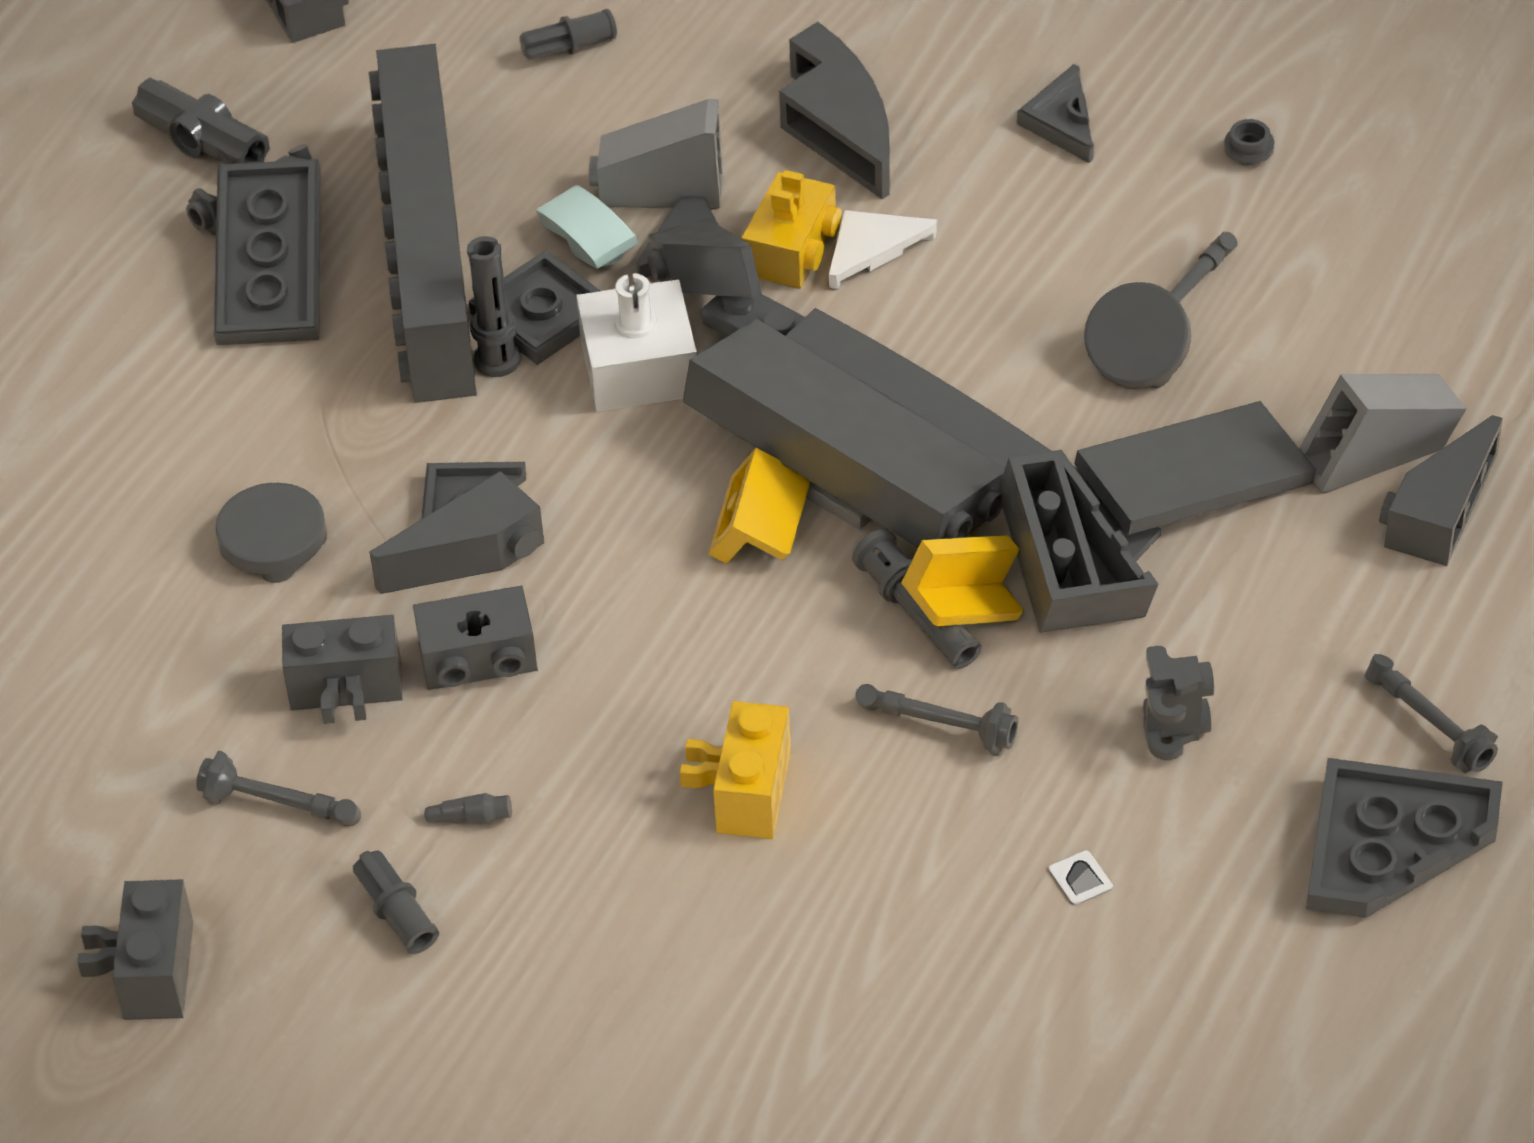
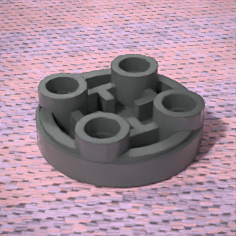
(1137, 335)
(271, 529)

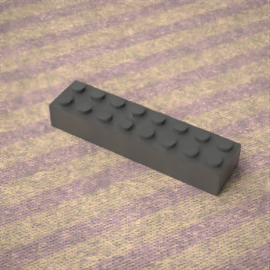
(423, 223)

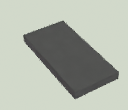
(267, 252)
(1194, 467)

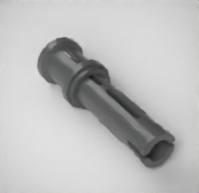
(493, 323)
(955, 639)

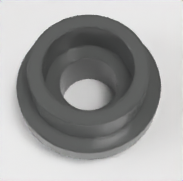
(1249, 142)

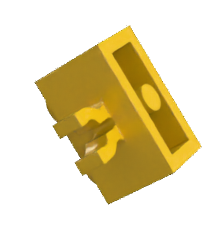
(792, 228)
(746, 770)

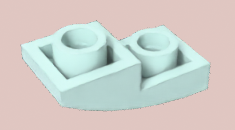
(588, 226)

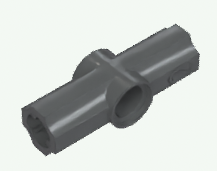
(199, 124)

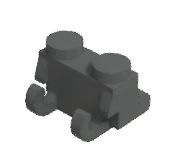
(1175, 701)

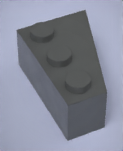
(1068, 551)

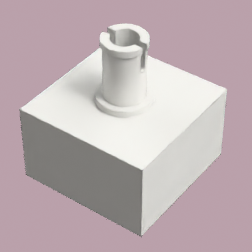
(635, 343)

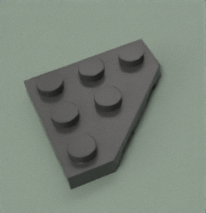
(1394, 831)

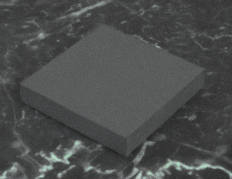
(544, 305)

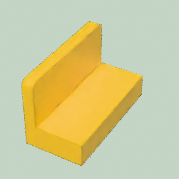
(760, 508)
(963, 580)

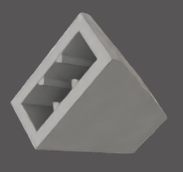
(662, 160)
(1379, 425)

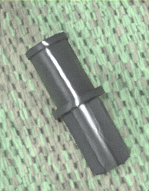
(568, 35)
(395, 901)

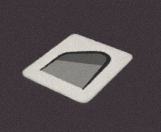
(1080, 877)

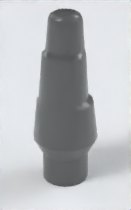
(474, 809)

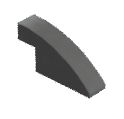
(836, 108)

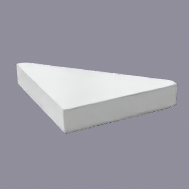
(874, 240)

